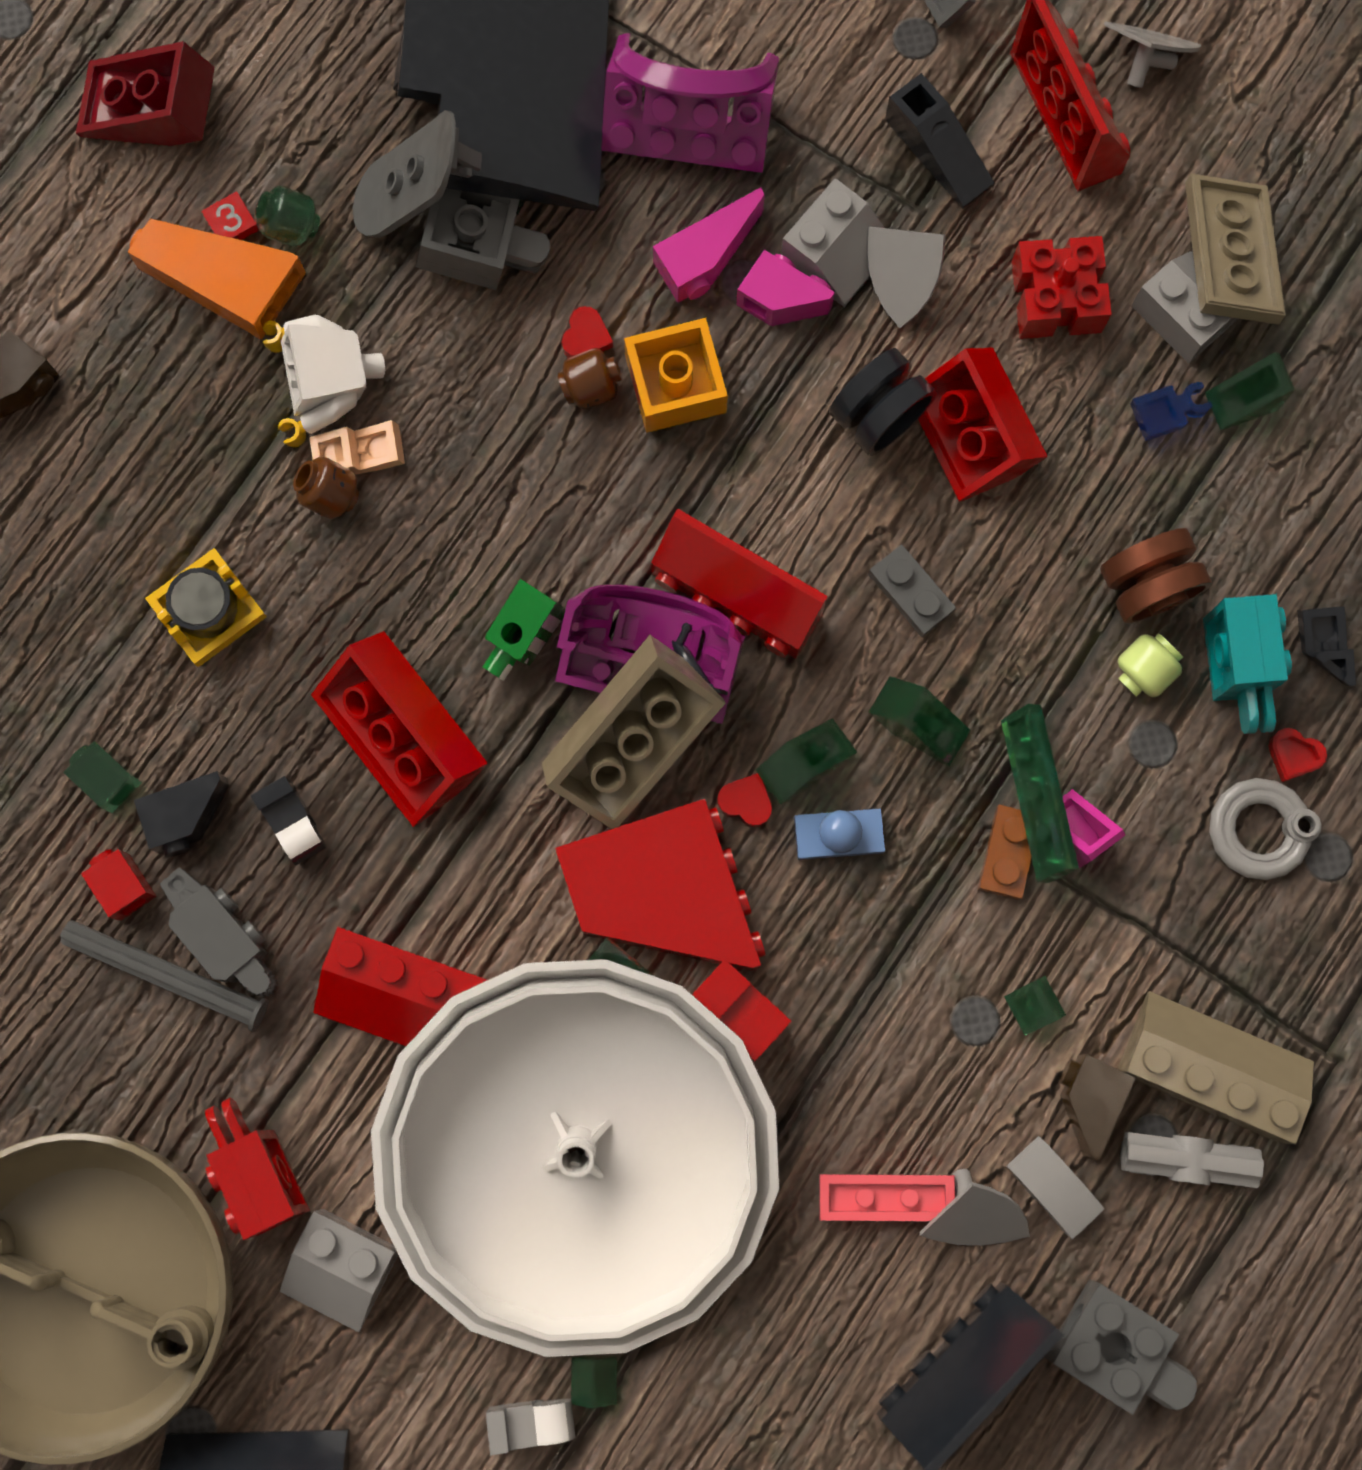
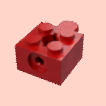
(251, 1174)

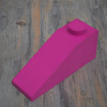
(700, 252)

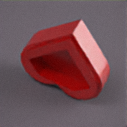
(585, 332)
(1294, 754)
(747, 800)

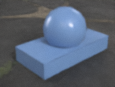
(839, 834)

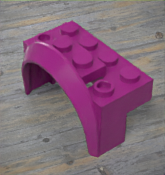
(688, 110)
(593, 660)

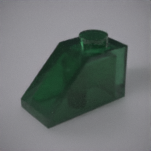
(919, 719)
(805, 760)

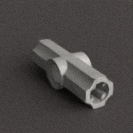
(1191, 1159)

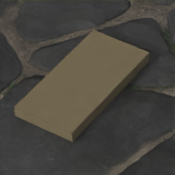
(1234, 249)

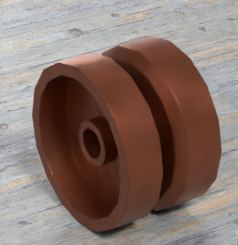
(1156, 575)

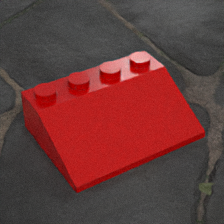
(1068, 96)

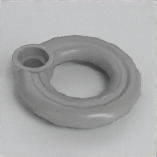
(1290, 807)

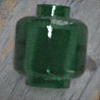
(287, 216)

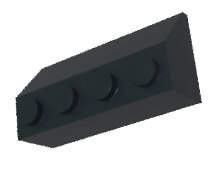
(257, 1450)

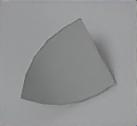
(1146, 52)
(904, 269)
(977, 1216)

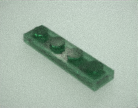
(1039, 794)

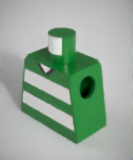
(523, 610)

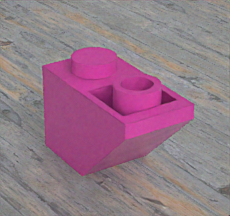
(781, 293)

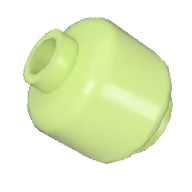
(1149, 665)

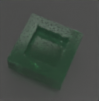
(1035, 1005)

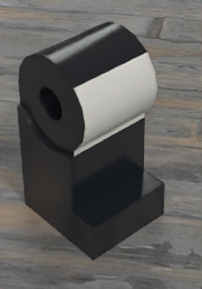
(289, 819)

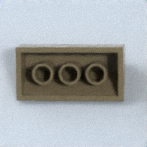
(631, 734)
(1219, 1069)

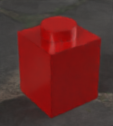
(117, 883)

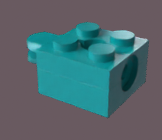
(1248, 656)

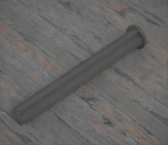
(165, 974)

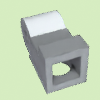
(529, 1424)

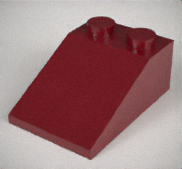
(147, 96)

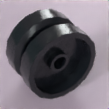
(882, 401)

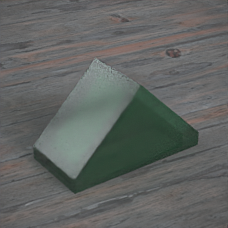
(1251, 392)

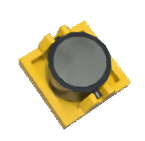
(205, 607)

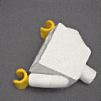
(322, 371)

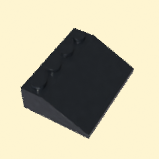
(966, 1375)

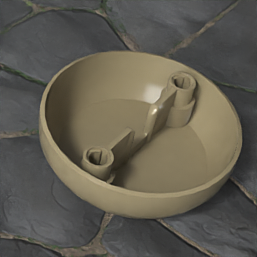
(96, 1273)

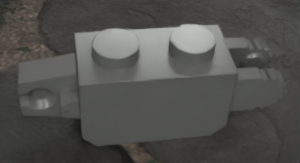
(216, 935)

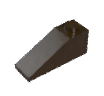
(22, 374)

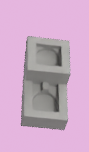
(1055, 1187)

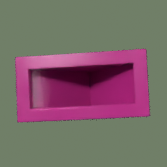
(1089, 828)

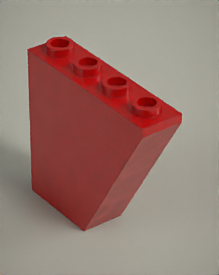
(663, 887)

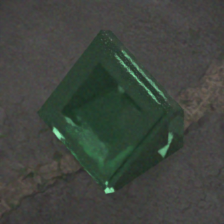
(594, 1381)

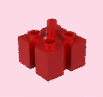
(1061, 287)
(742, 1008)

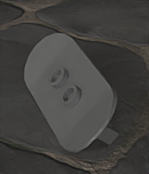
(412, 177)

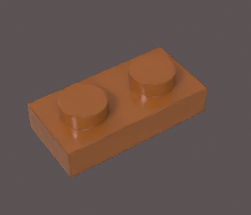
(1006, 855)

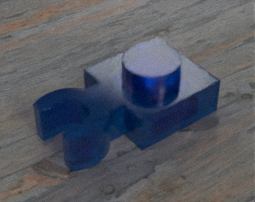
(1165, 412)

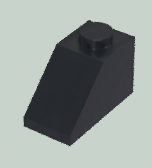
(180, 813)

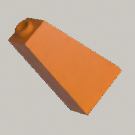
(221, 273)

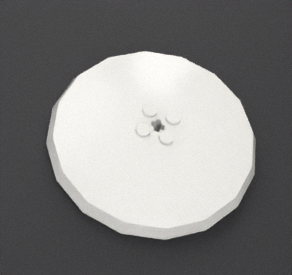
(557, 1242)

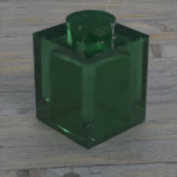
(101, 776)

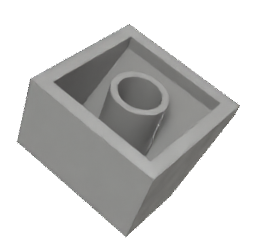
(834, 240)
(1172, 309)
(338, 1269)

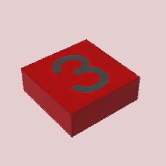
(230, 218)

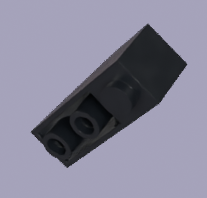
(938, 140)

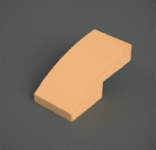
(362, 449)

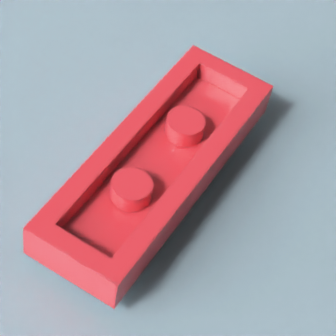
(883, 1197)

